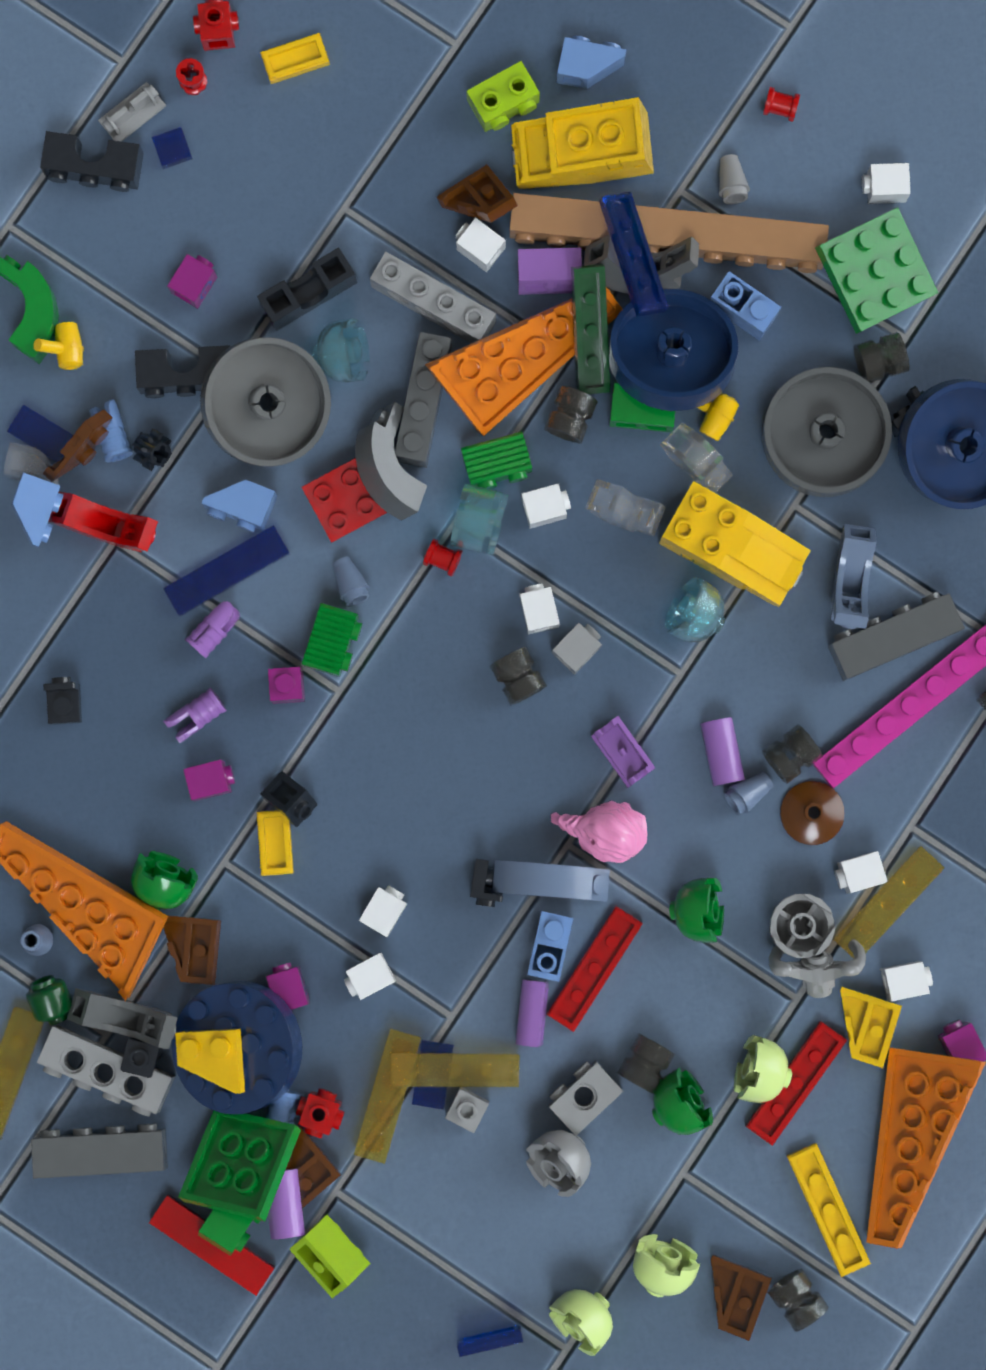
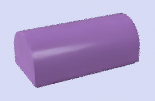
(722, 751)
(532, 1013)
(286, 1210)

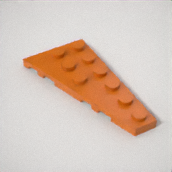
(506, 367)
(91, 911)
(918, 1118)

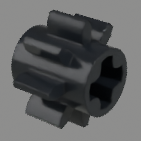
(152, 449)

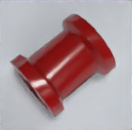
(184, 71)
(781, 104)
(442, 557)

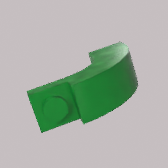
(40, 307)

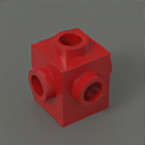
(216, 24)
(329, 1104)

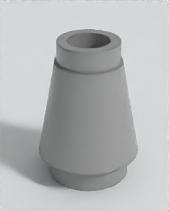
(732, 181)

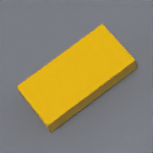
(295, 58)
(274, 843)

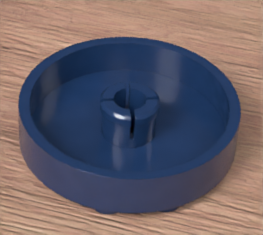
(698, 356)
(928, 447)
(268, 1038)

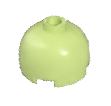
(762, 1072)
(663, 1266)
(584, 1318)

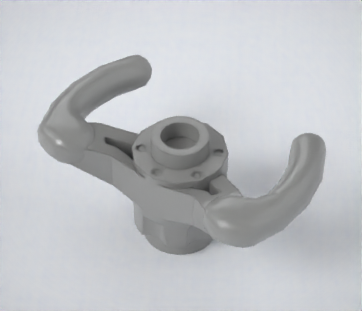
(820, 970)

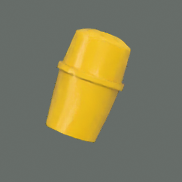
(66, 346)
(718, 416)

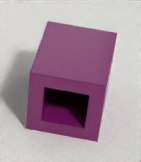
(193, 280)
(286, 685)
(209, 780)
(289, 985)
(962, 1041)

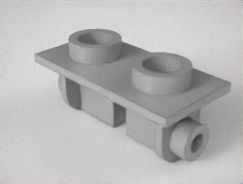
(132, 112)

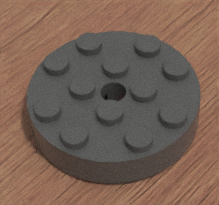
(298, 401)
(847, 406)

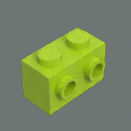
(503, 97)
(330, 1256)

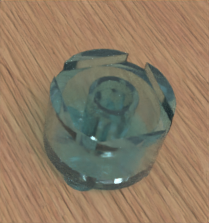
(479, 519)

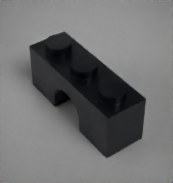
(117, 168)
(321, 283)
(157, 377)

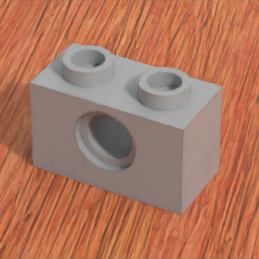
(576, 1115)

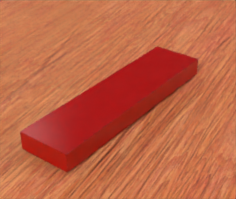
(594, 969)
(807, 1069)
(183, 1227)

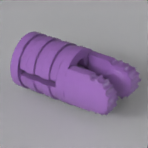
(213, 628)
(201, 711)

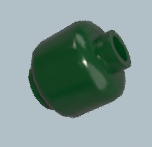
(49, 999)

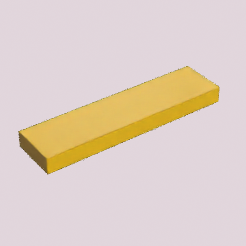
(828, 1209)

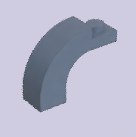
(852, 576)
(551, 880)

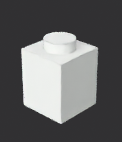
(887, 183)
(480, 244)
(545, 505)
(539, 609)
(860, 872)
(384, 910)
(369, 977)
(906, 980)

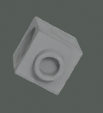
(577, 647)
(467, 1109)

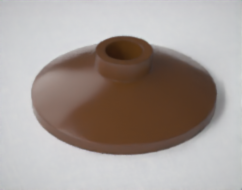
(796, 818)

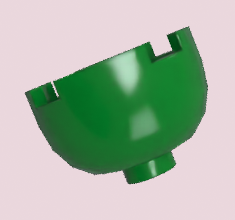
(162, 882)
(698, 910)
(679, 1104)

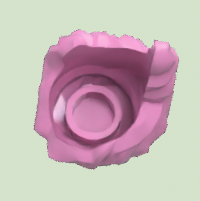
(607, 831)

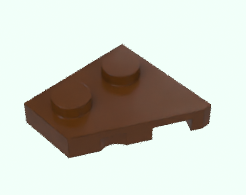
(479, 196)
(81, 446)
(194, 947)
(313, 1167)
(738, 1296)

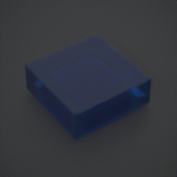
(172, 148)

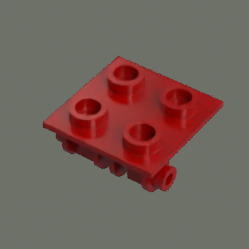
(341, 501)

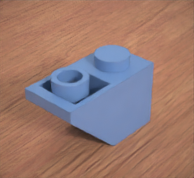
(587, 62)
(745, 305)
(243, 502)
(33, 505)
(550, 946)

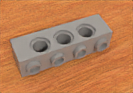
(432, 299)
(55, 1062)

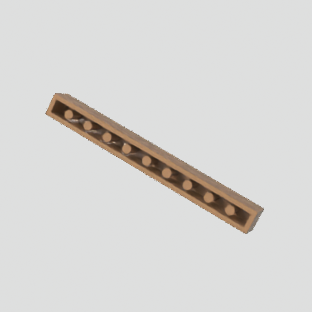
(719, 235)

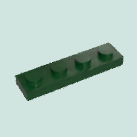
(590, 328)

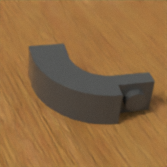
(669, 263)
(379, 468)
(123, 1017)

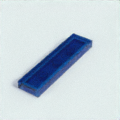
(633, 254)
(226, 571)

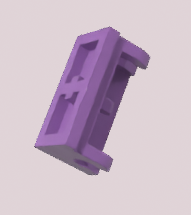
(547, 270)
(623, 752)

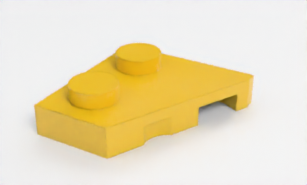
(869, 1026)
(213, 1056)

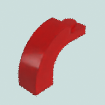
(104, 523)

